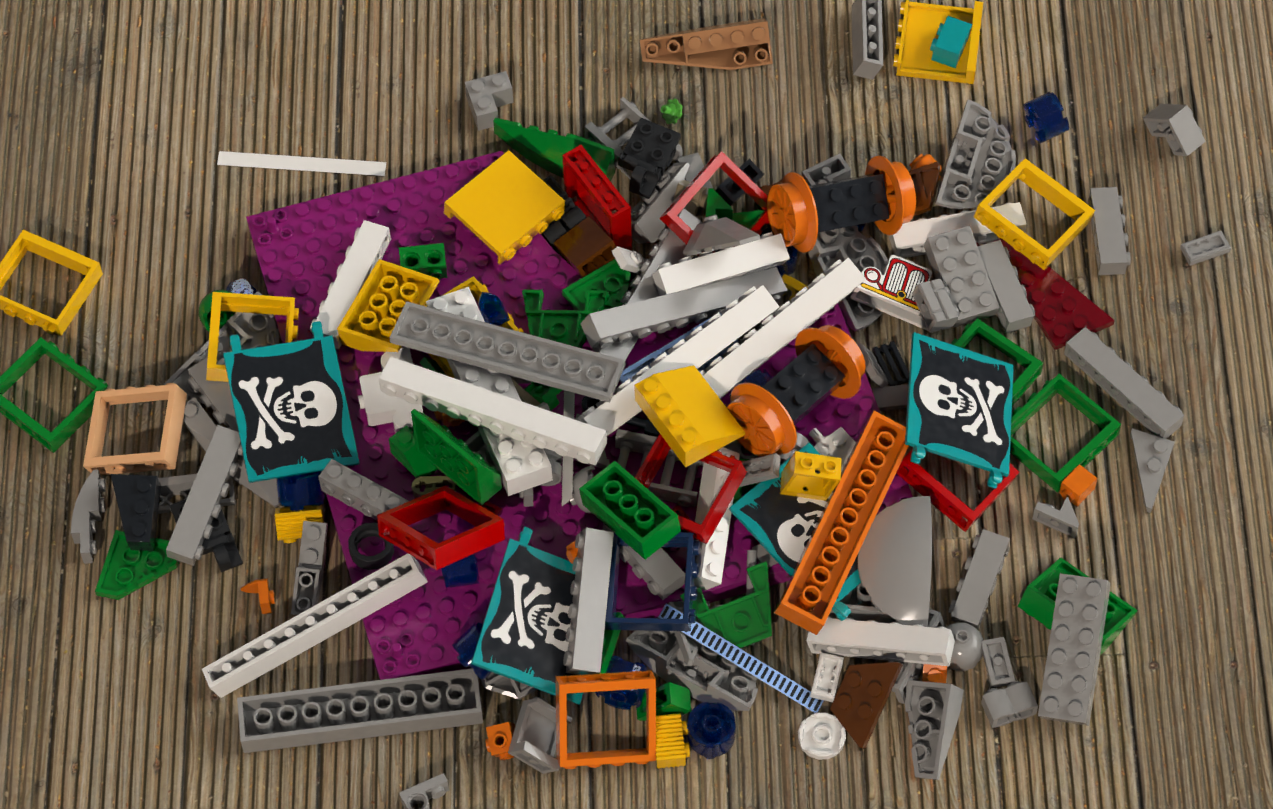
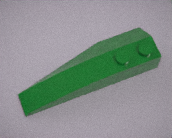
(547, 147)

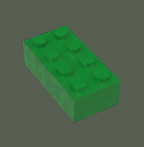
(630, 510)

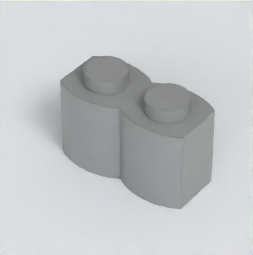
(1009, 704)

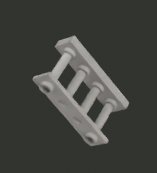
(598, 134)
(641, 443)

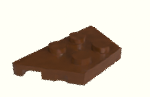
(925, 185)
(864, 697)

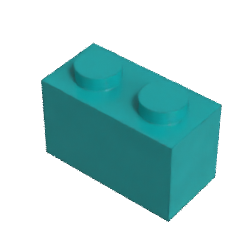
(951, 41)

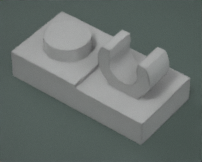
(997, 662)

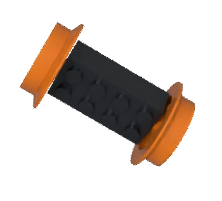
(879, 196)
(824, 366)

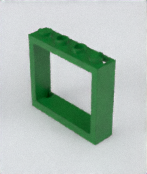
(1006, 346)
(1060, 385)
(56, 438)

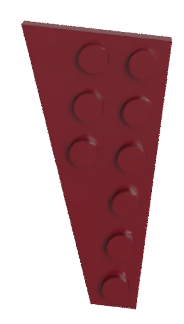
(1057, 304)

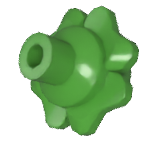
(671, 111)

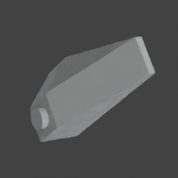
(932, 720)

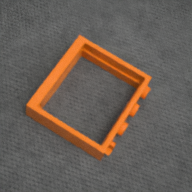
(605, 682)

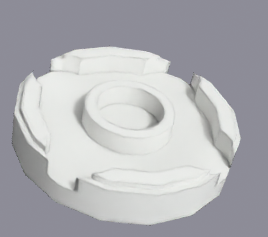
(821, 736)

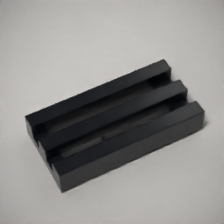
(885, 349)

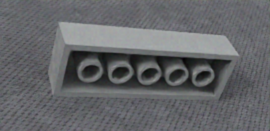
(1074, 649)

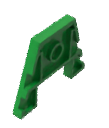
(561, 325)
(743, 619)

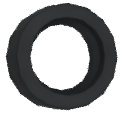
(369, 562)

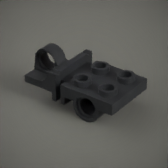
(647, 155)
(572, 216)
(220, 541)

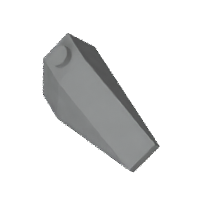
(646, 213)
(718, 234)

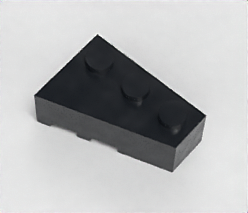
(138, 506)

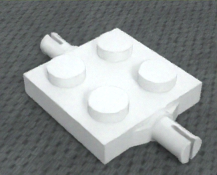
(837, 444)

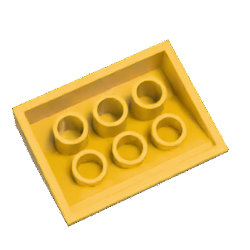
(379, 305)
(687, 413)

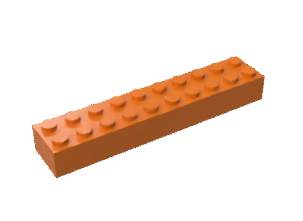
(844, 524)

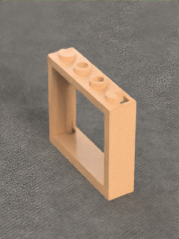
(140, 462)

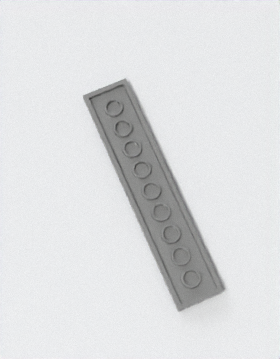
(507, 351)

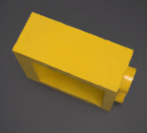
(801, 473)

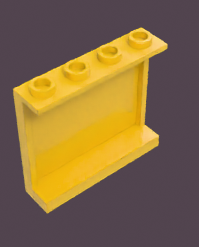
(918, 31)
(506, 206)

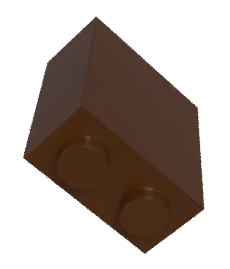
(586, 247)

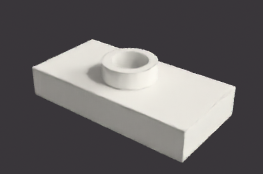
(628, 259)
(827, 677)

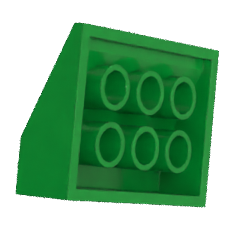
(455, 458)
(1041, 597)

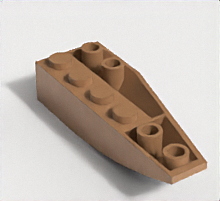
(715, 47)

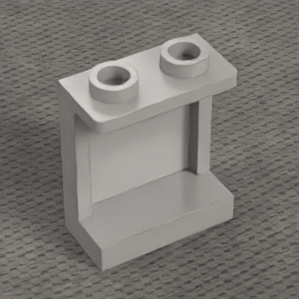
(536, 735)

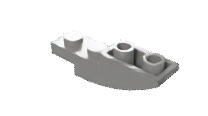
(85, 514)
(310, 566)

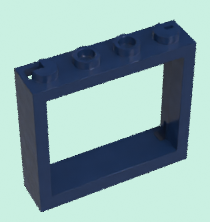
(655, 624)

